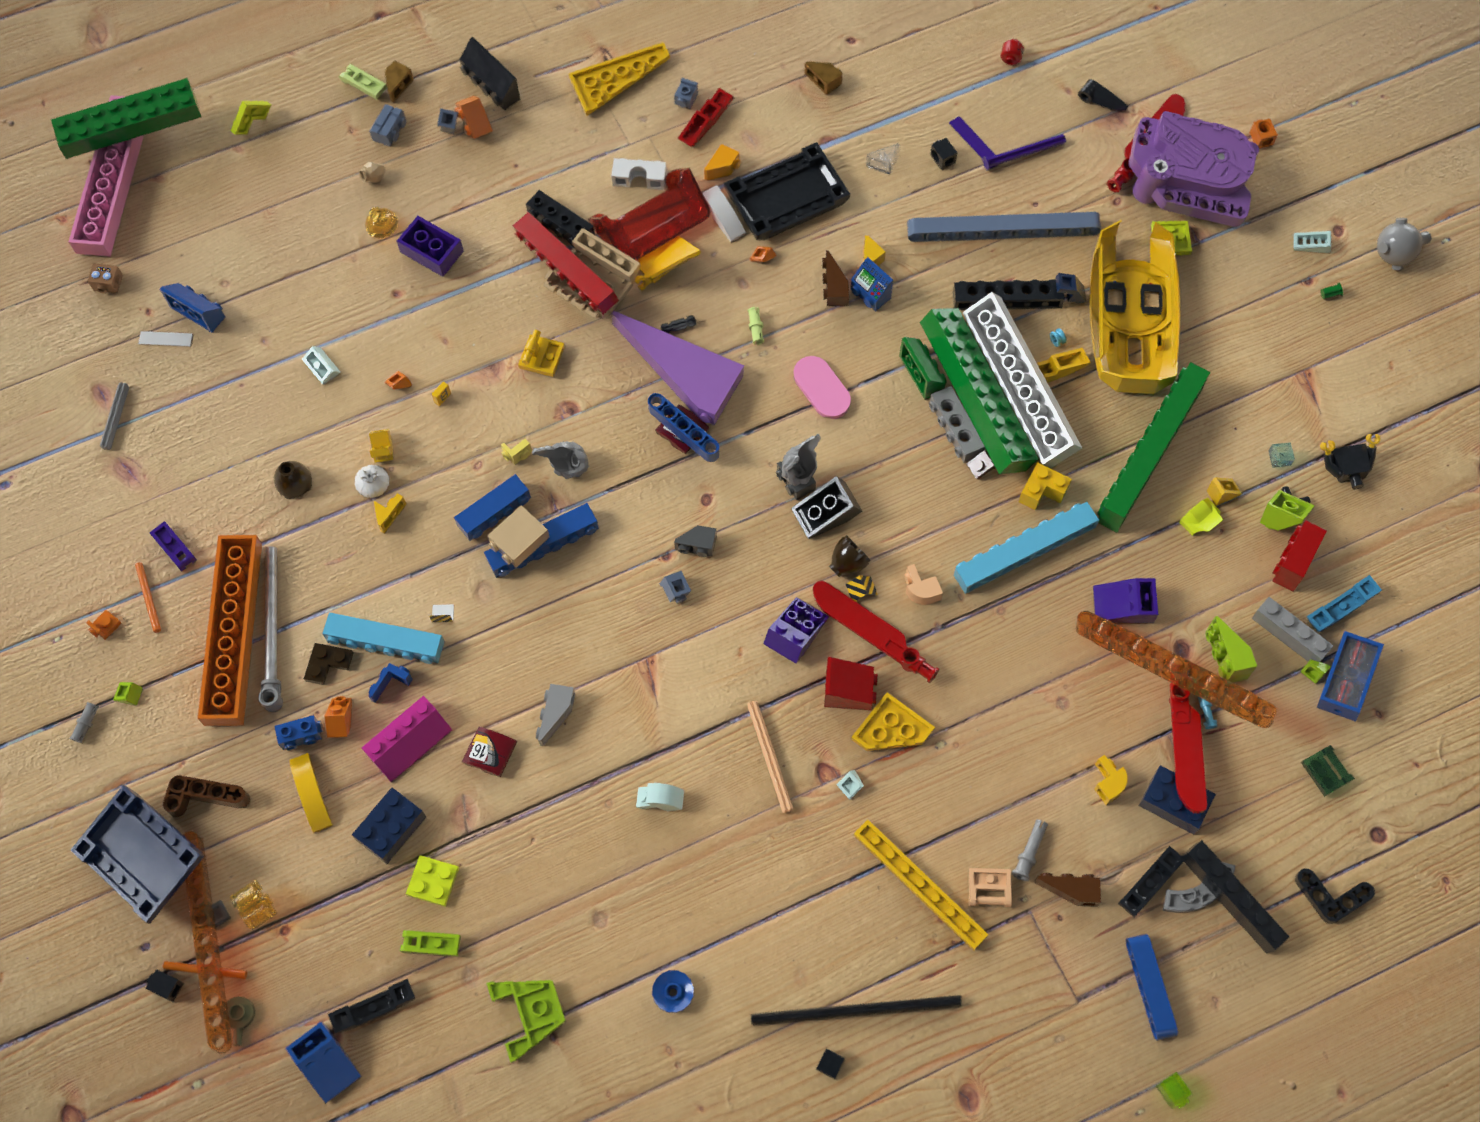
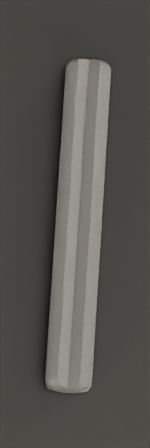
(114, 416)

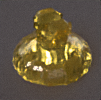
(380, 222)

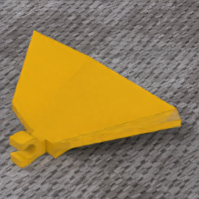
(664, 259)

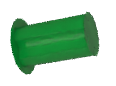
(1332, 291)

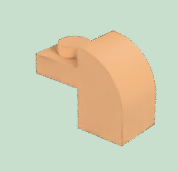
(923, 591)

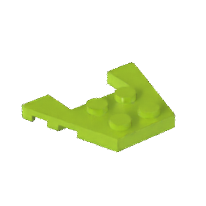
(537, 1008)

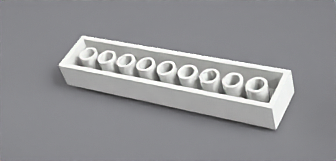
(1022, 380)

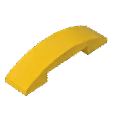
(310, 793)

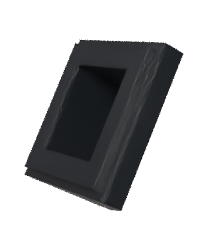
(830, 1063)

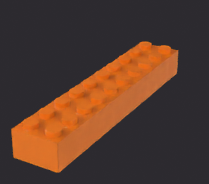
(230, 631)

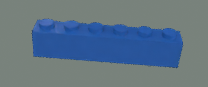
(562, 530)

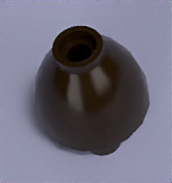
(292, 479)
(846, 558)

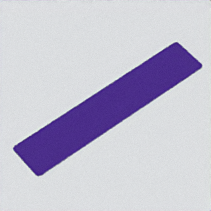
(971, 138)

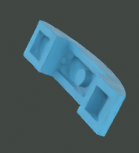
(1344, 604)

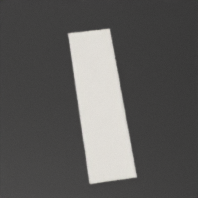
(165, 338)

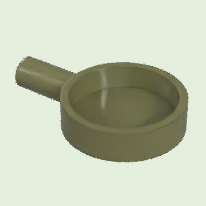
(240, 1014)

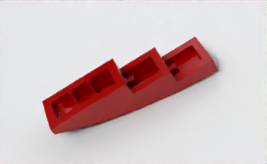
(704, 119)

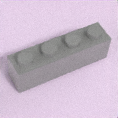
(1291, 631)

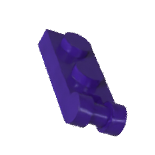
(172, 545)

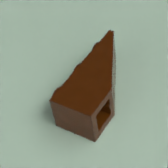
(836, 283)
(1076, 890)

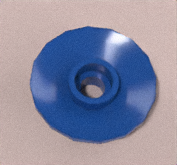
(672, 980)

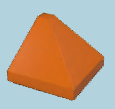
(762, 254)
(398, 381)

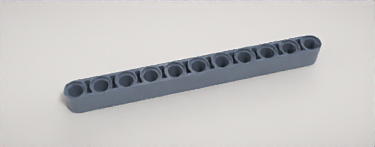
(1003, 226)

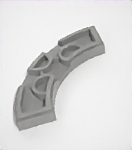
(1190, 899)

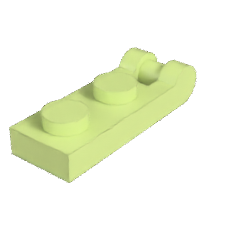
(363, 81)

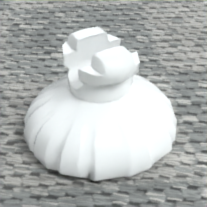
(371, 481)

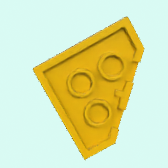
(892, 726)

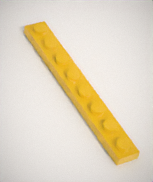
(920, 885)

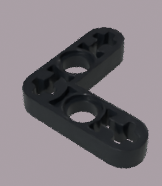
(1328, 903)

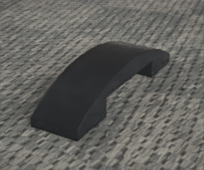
(1151, 881)
(372, 1007)

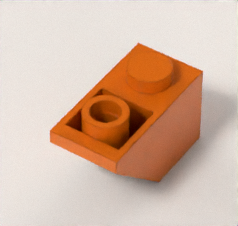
(338, 717)

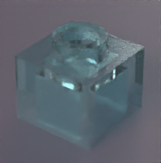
(1281, 455)

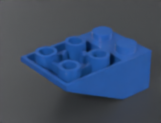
(323, 1061)

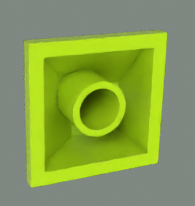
(1285, 511)

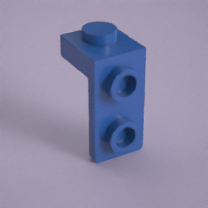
(387, 673)

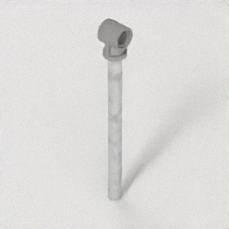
(271, 685)

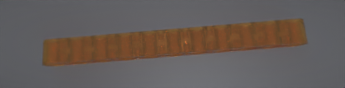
(203, 951)

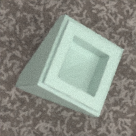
(850, 784)

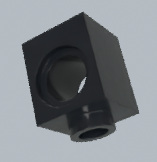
(943, 153)
(164, 985)

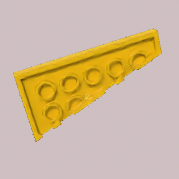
(607, 79)

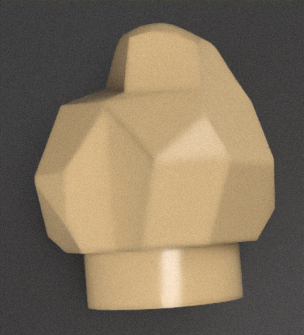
(372, 172)

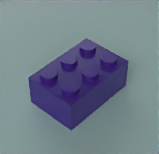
(430, 246)

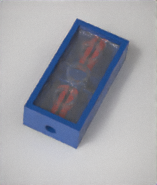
(1350, 676)

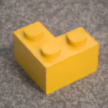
(1044, 482)

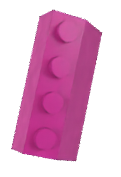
(407, 738)

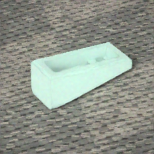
(1320, 236)

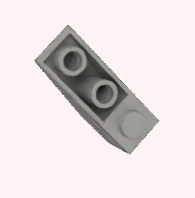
(558, 707)

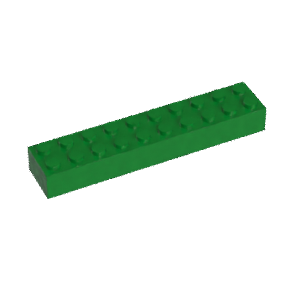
(979, 391)
(1152, 447)

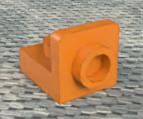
(103, 625)

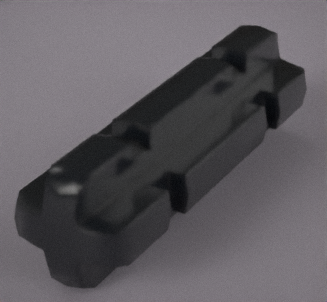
(678, 324)

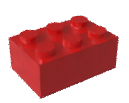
(1298, 555)

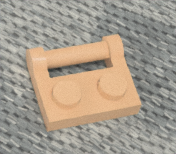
(989, 880)

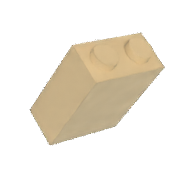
(518, 536)

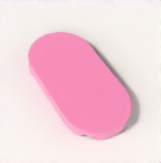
(822, 387)

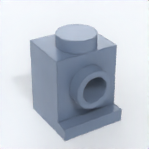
(686, 93)
(447, 120)
(675, 582)

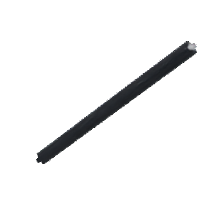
(856, 1009)

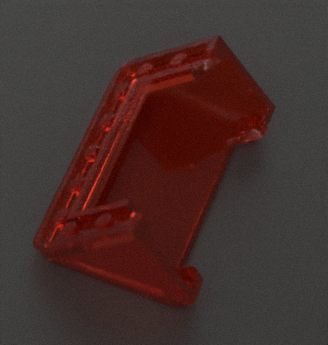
(657, 219)

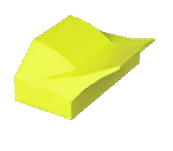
(1201, 517)

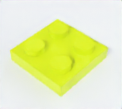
(432, 881)

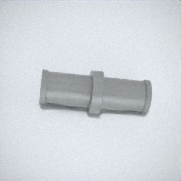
(84, 722)

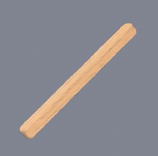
(770, 757)

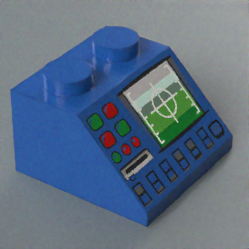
(872, 285)

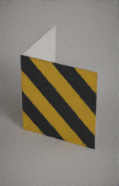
(860, 587)
(442, 613)

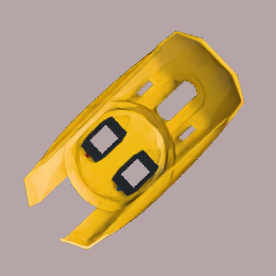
(1133, 318)

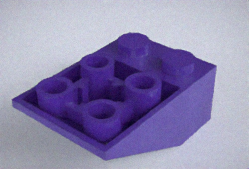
(1127, 601)
(795, 630)

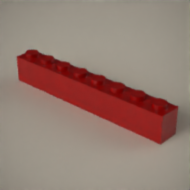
(566, 264)

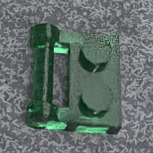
(1322, 772)

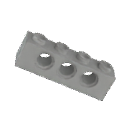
(948, 400)

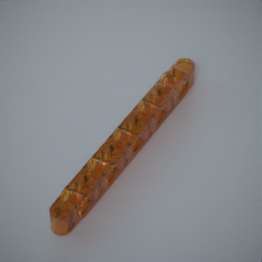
(1176, 669)

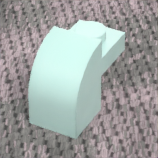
(661, 796)

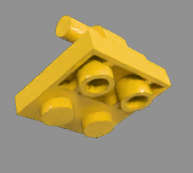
(541, 355)

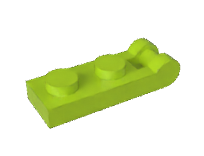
(431, 943)

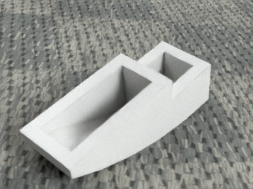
(724, 214)

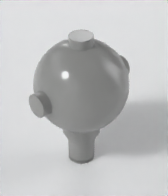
(1401, 243)

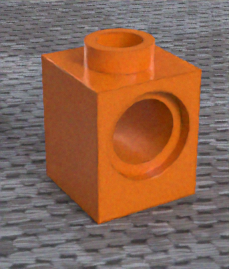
(1263, 133)

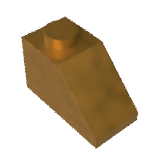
(824, 75)
(398, 79)

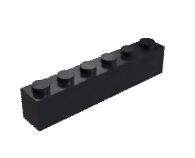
(1234, 897)

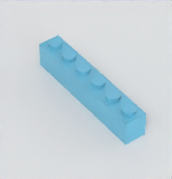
(383, 637)

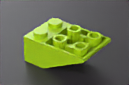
(1231, 652)

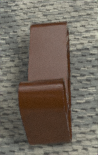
(208, 794)

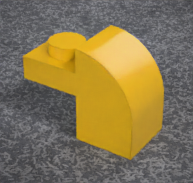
(381, 445)
(1114, 781)

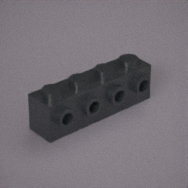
(557, 217)

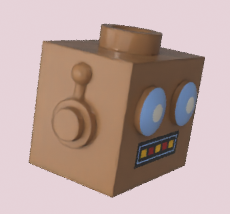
(105, 278)

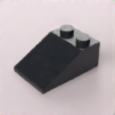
(826, 508)

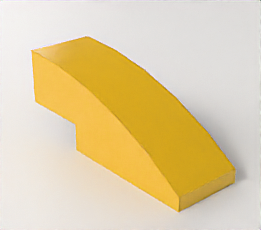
(1063, 364)

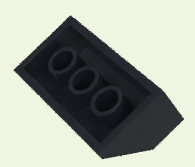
(489, 75)

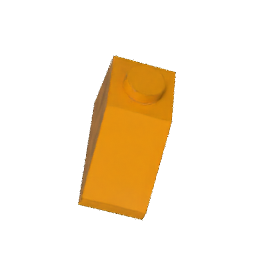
(722, 163)

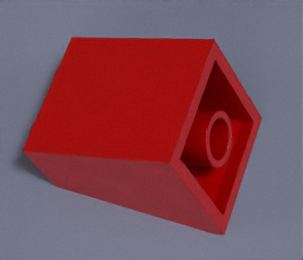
(849, 685)

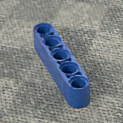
(686, 435)
(1151, 987)

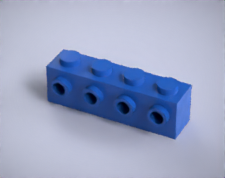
(492, 507)

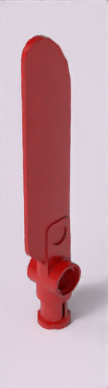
(1124, 173)
(871, 629)
(1187, 751)

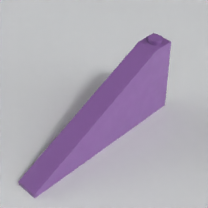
(694, 374)

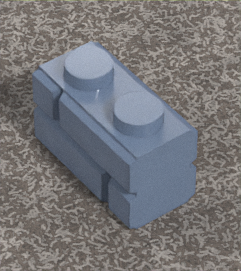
(388, 125)

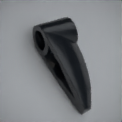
(1098, 94)

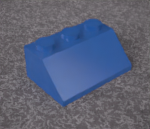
(193, 306)

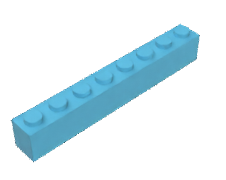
(1026, 547)

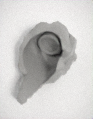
(566, 458)
(800, 462)

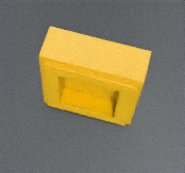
(441, 393)

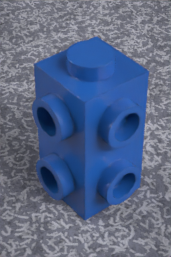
(299, 732)

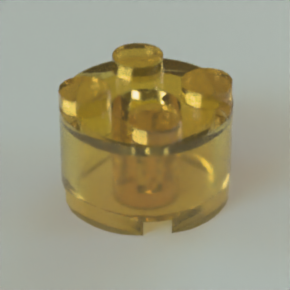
(253, 905)

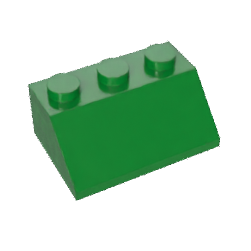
(921, 366)

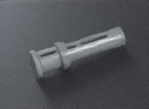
(1027, 859)

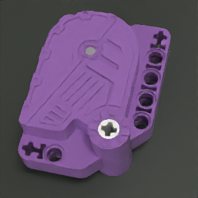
(1193, 167)

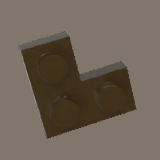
(324, 657)

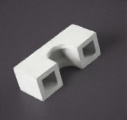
(625, 170)

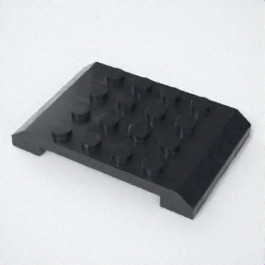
(788, 193)

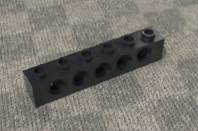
(1017, 299)

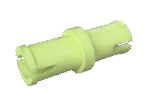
(756, 325)

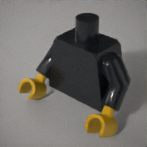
(1350, 462)

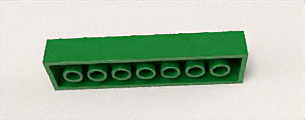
(126, 118)

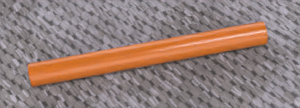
(148, 597)
(192, 968)

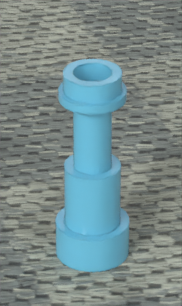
(1206, 706)

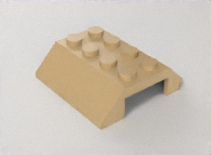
(606, 262)

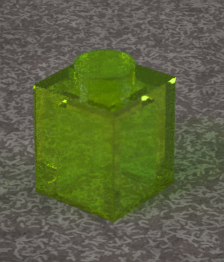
(1174, 1091)

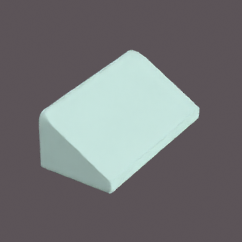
(320, 364)

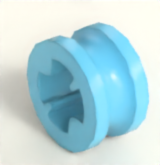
(1058, 337)

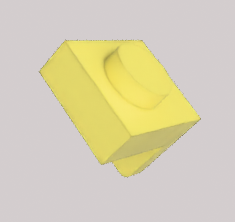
(517, 453)

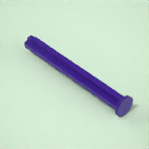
(1023, 151)

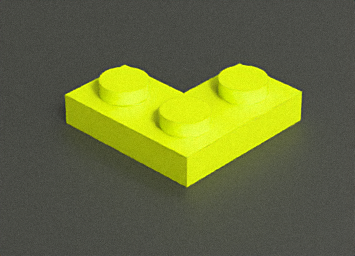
(247, 113)
(1181, 235)

